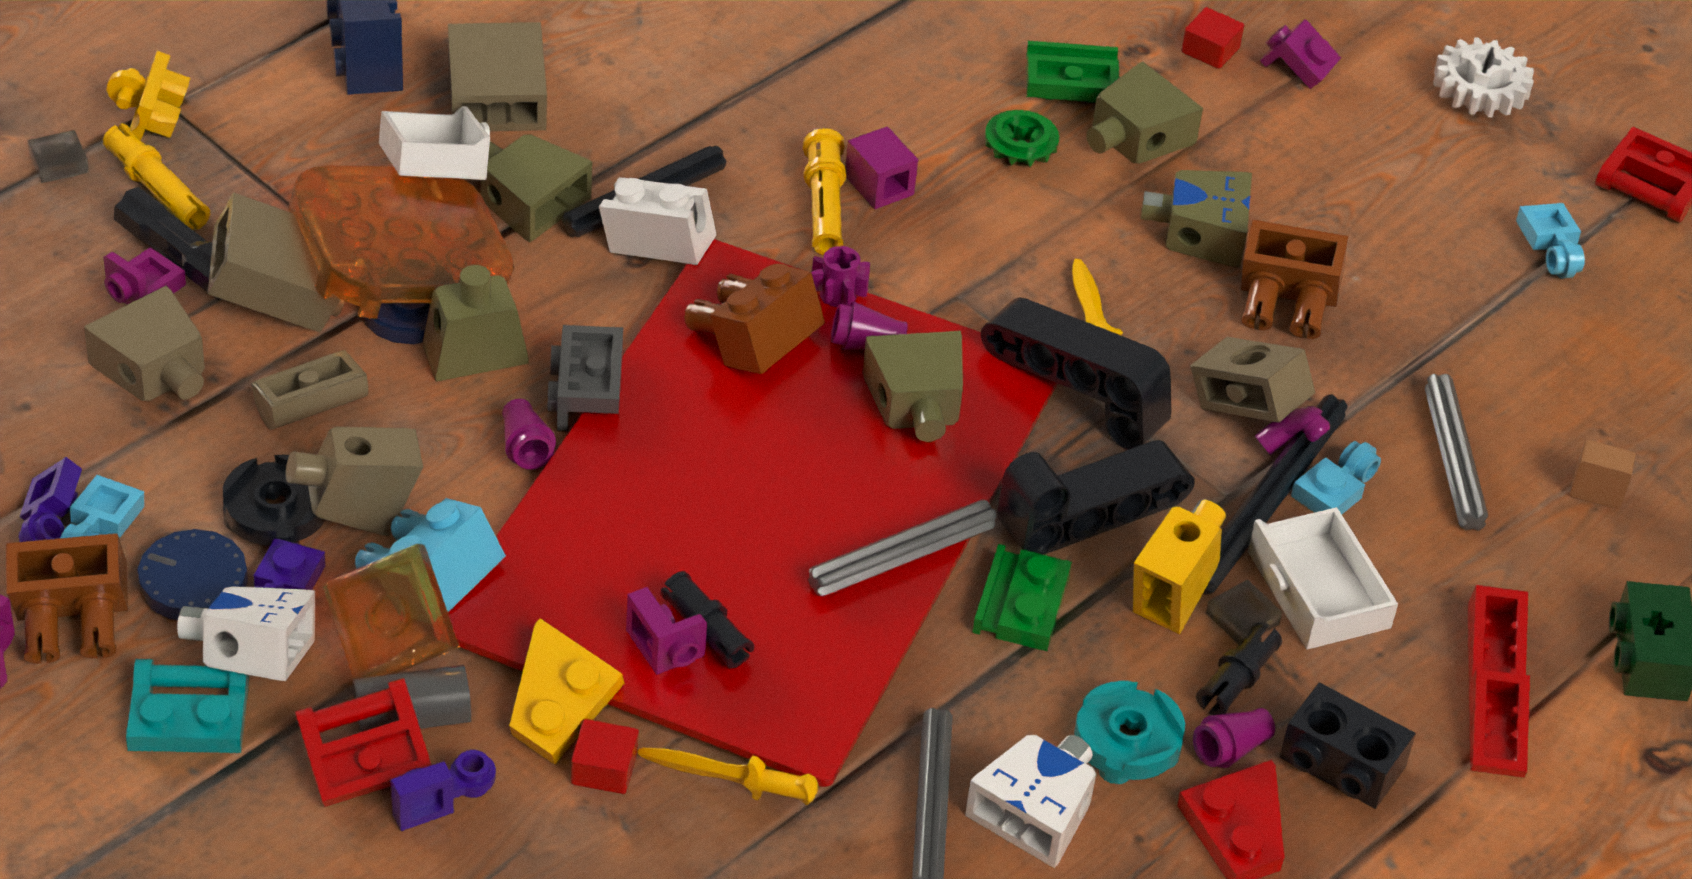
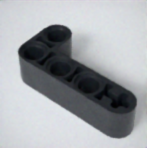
(1089, 360)
(1059, 510)

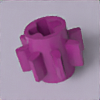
(840, 276)

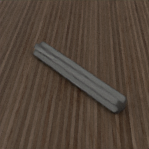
(1456, 452)
(901, 548)
(932, 795)

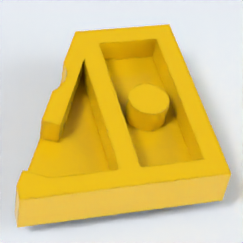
(559, 691)

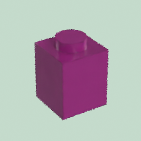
(881, 167)

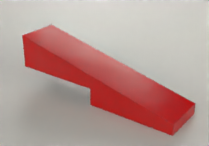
(1498, 681)

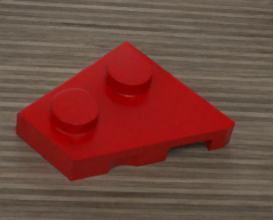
(1239, 821)

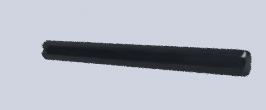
(1272, 490)

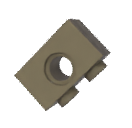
(1253, 379)

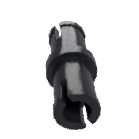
(721, 632)
(1239, 668)

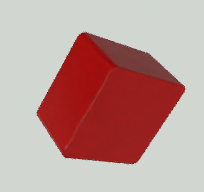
(1212, 37)
(604, 756)

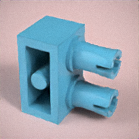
(456, 540)

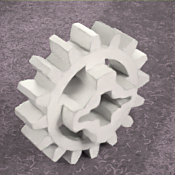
(1483, 77)

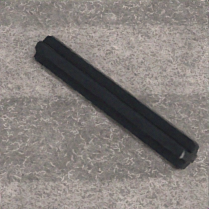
(684, 171)

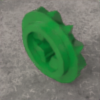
(1022, 126)

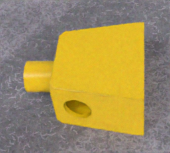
(1178, 564)

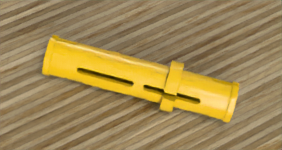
(145, 166)

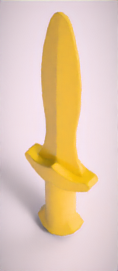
(1089, 296)
(752, 776)

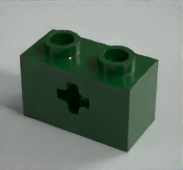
(1653, 640)

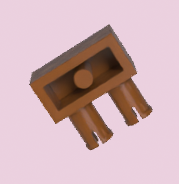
(1293, 266)
(759, 316)
(63, 580)

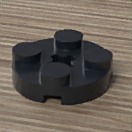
(255, 519)

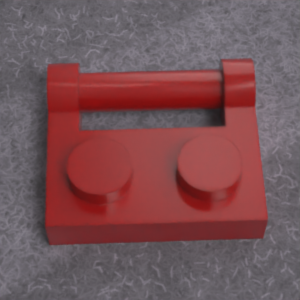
(1656, 162)
(365, 759)

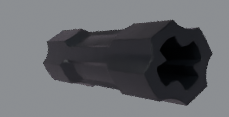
(165, 233)

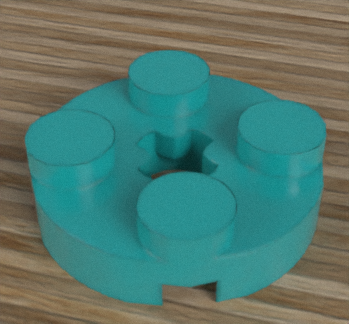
(1127, 756)

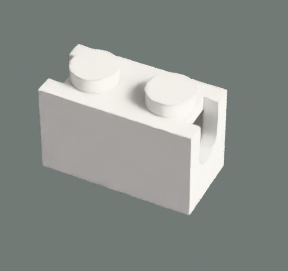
(658, 220)

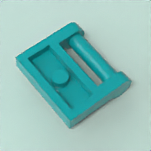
(186, 720)

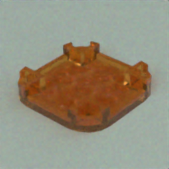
(393, 234)

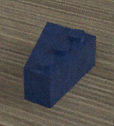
(368, 43)

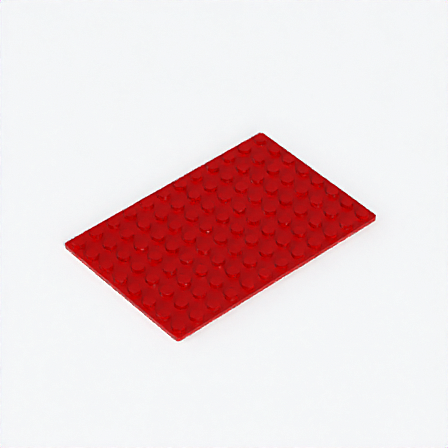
(746, 493)

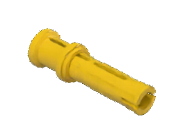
(825, 176)

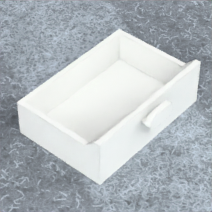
(436, 144)
(1322, 578)

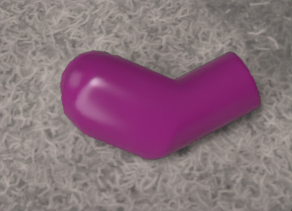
(1302, 419)

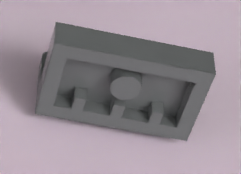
(587, 372)

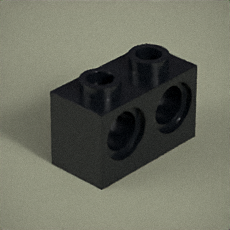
(1347, 745)

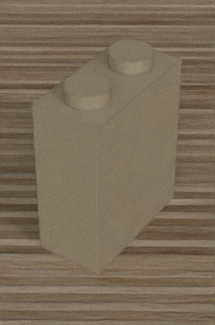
(499, 74)
(267, 265)

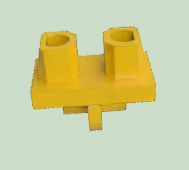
(155, 98)

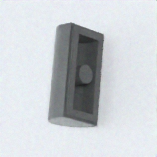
(437, 696)

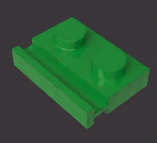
(1069, 70)
(1022, 597)

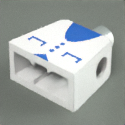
(253, 630)
(1035, 795)

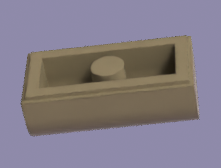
(309, 389)

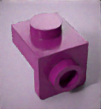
(1303, 51)
(140, 276)

